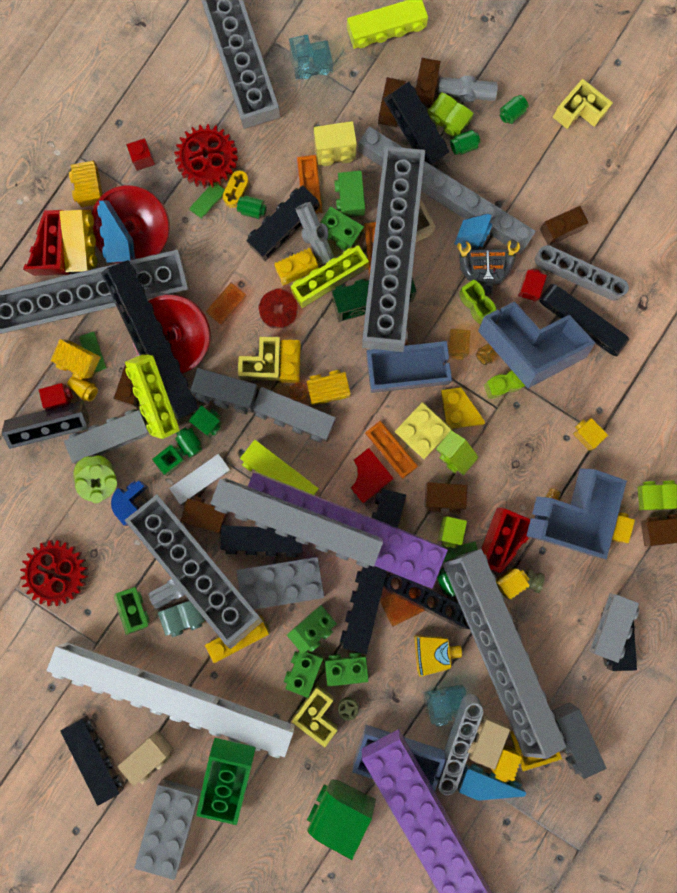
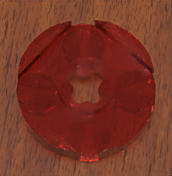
(289, 309)

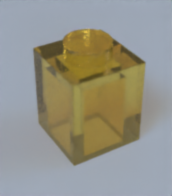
(458, 343)

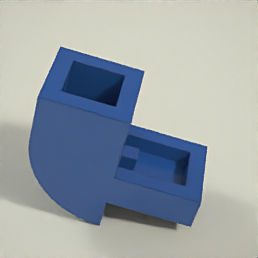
(122, 502)

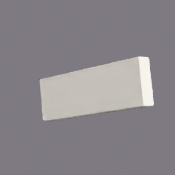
(199, 479)

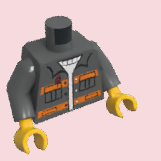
(487, 266)

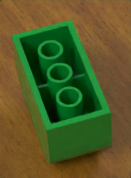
(341, 817)

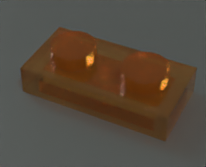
(226, 303)

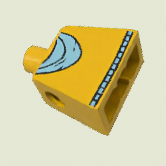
(434, 654)

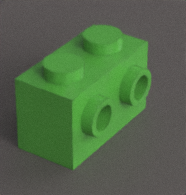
(350, 193)
(342, 229)
(131, 611)
(312, 629)
(346, 669)
(303, 672)

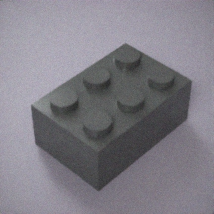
(224, 391)
(580, 745)

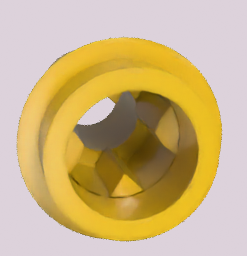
(85, 390)

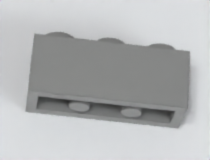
(614, 627)

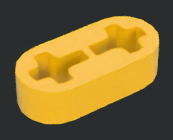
(231, 187)

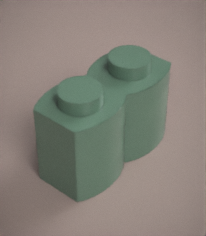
(179, 618)

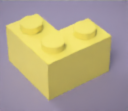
(582, 101)
(266, 365)
(311, 718)

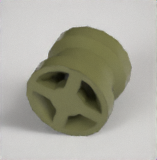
(536, 580)
(349, 712)

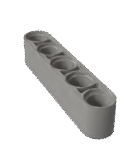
(591, 272)
(460, 735)

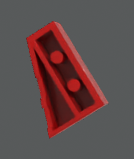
(47, 252)
(504, 538)

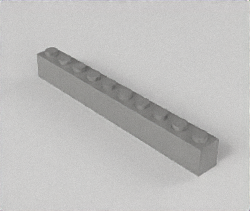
(453, 194)

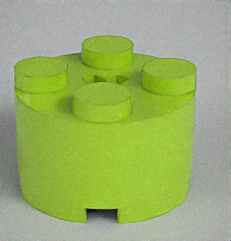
(94, 478)

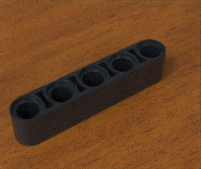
(600, 330)
(421, 600)

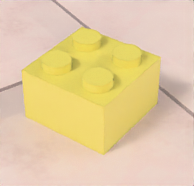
(335, 143)
(423, 430)

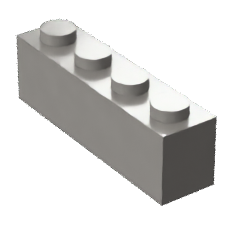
(293, 414)
(108, 436)

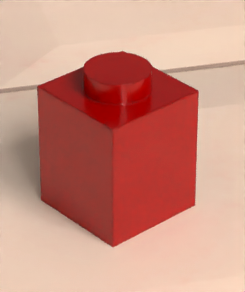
(140, 154)
(532, 285)
(55, 396)

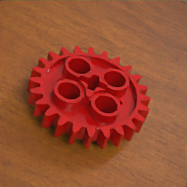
(203, 139)
(47, 590)

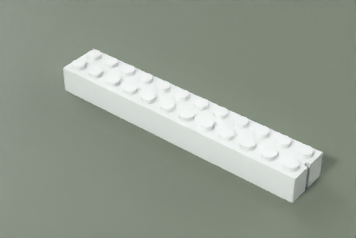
(171, 698)

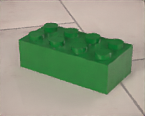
(225, 781)

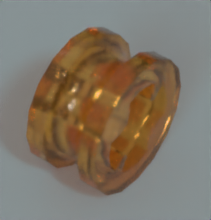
(291, 392)

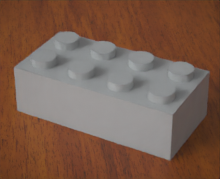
(281, 583)
(167, 829)

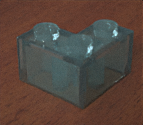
(309, 58)
(443, 703)

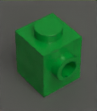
(207, 421)

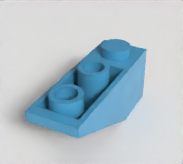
(474, 231)
(117, 240)
(485, 786)

